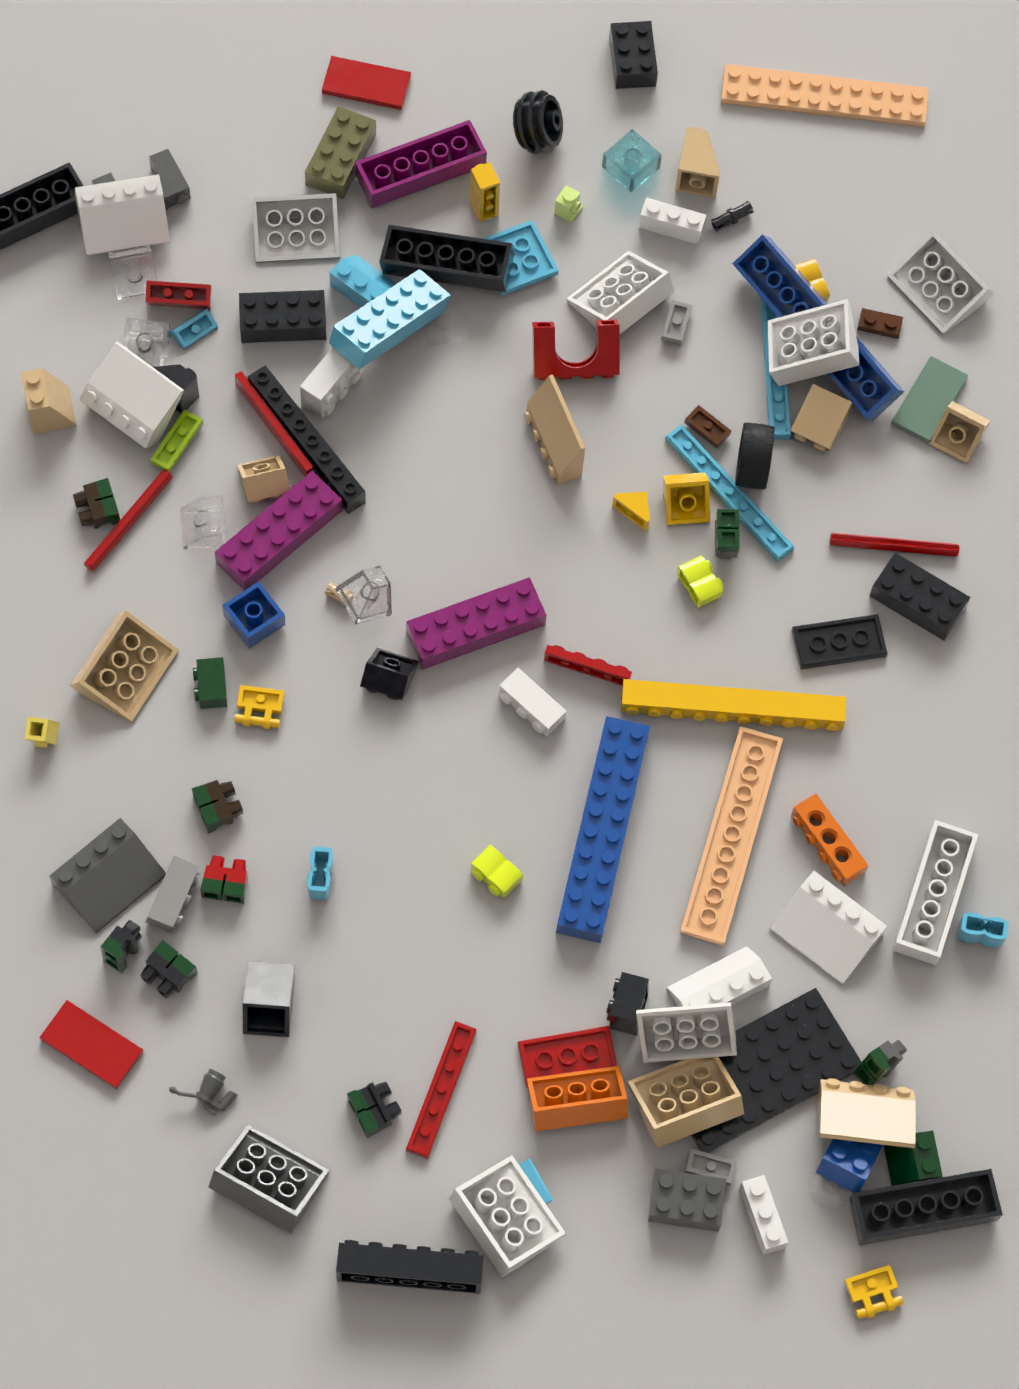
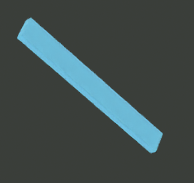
(777, 396)
(731, 495)

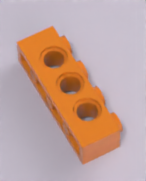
(814, 809)

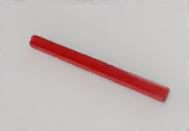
(128, 520)
(894, 544)

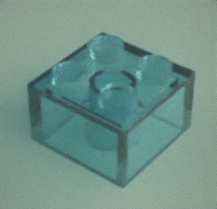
(631, 160)

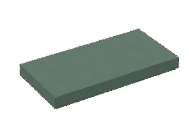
(928, 399)

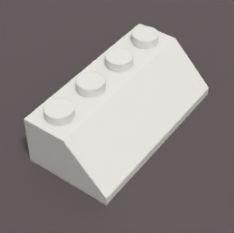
(723, 981)

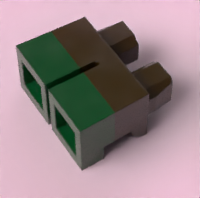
(101, 504)
(213, 805)

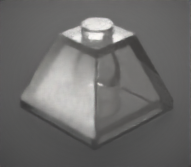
(367, 595)

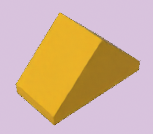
(633, 506)

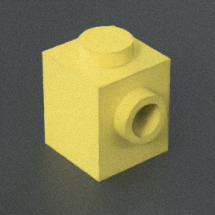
(41, 731)

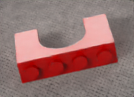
(602, 362)

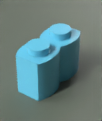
(319, 876)
(987, 931)

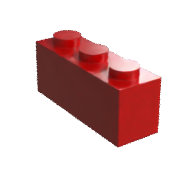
(178, 294)

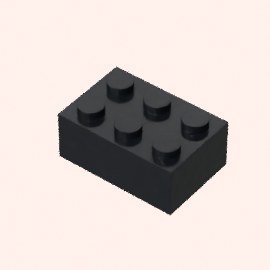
(633, 54)

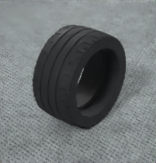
(754, 455)

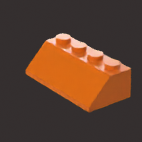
(577, 1098)

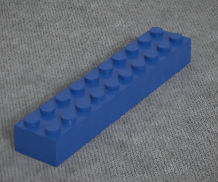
(790, 292)
(602, 830)

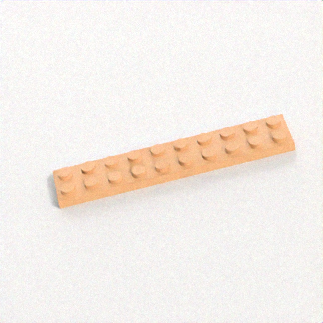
(824, 95)
(731, 836)

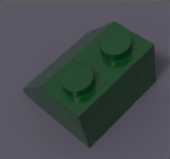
(916, 1163)

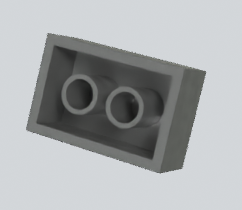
(687, 1200)

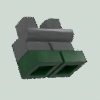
(727, 533)
(880, 1062)

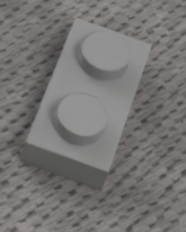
(676, 322)
(710, 1165)

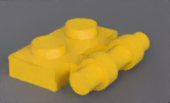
(259, 700)
(872, 1284)

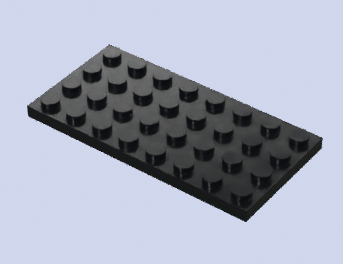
(782, 1064)

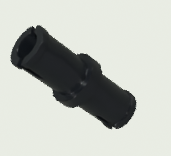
(732, 216)

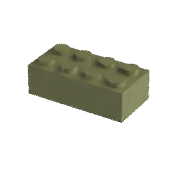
(342, 145)

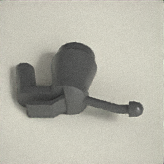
(210, 1085)

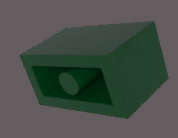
(211, 683)

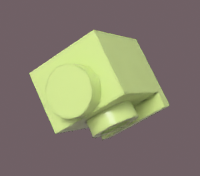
(568, 204)

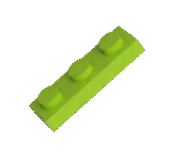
(176, 441)

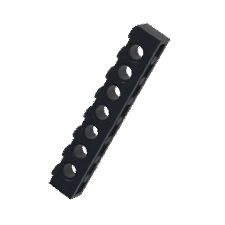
(312, 444)

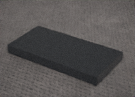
(839, 641)

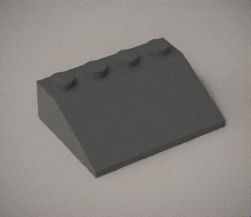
(107, 875)
(268, 1178)

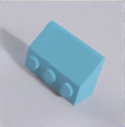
(359, 280)

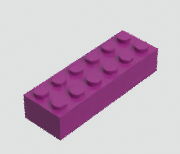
(420, 163)
(278, 531)
(476, 623)

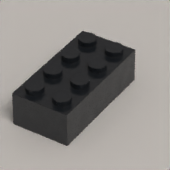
(282, 316)
(919, 596)

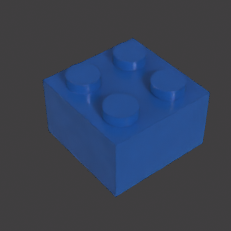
(254, 614)
(848, 1163)

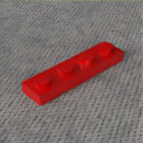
(580, 663)

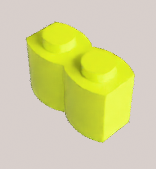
(700, 581)
(496, 872)

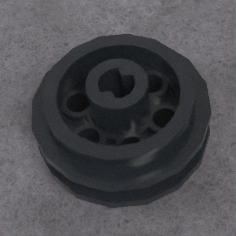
(538, 122)

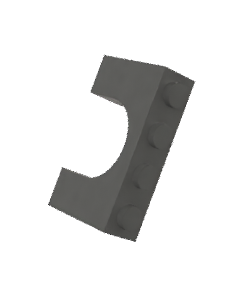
(172, 181)

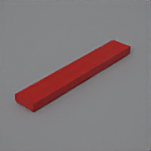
(273, 424)
(441, 1090)

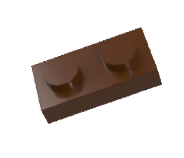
(880, 323)
(707, 426)

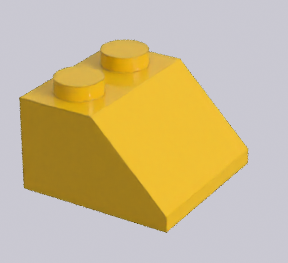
(686, 498)

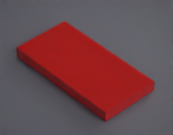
(366, 82)
(91, 1044)
(567, 1053)

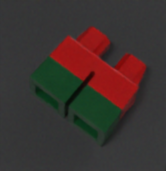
(234, 878)

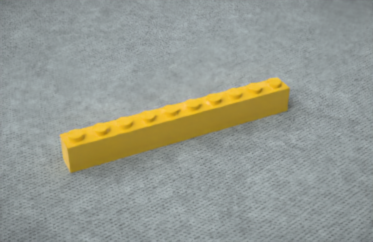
(733, 704)

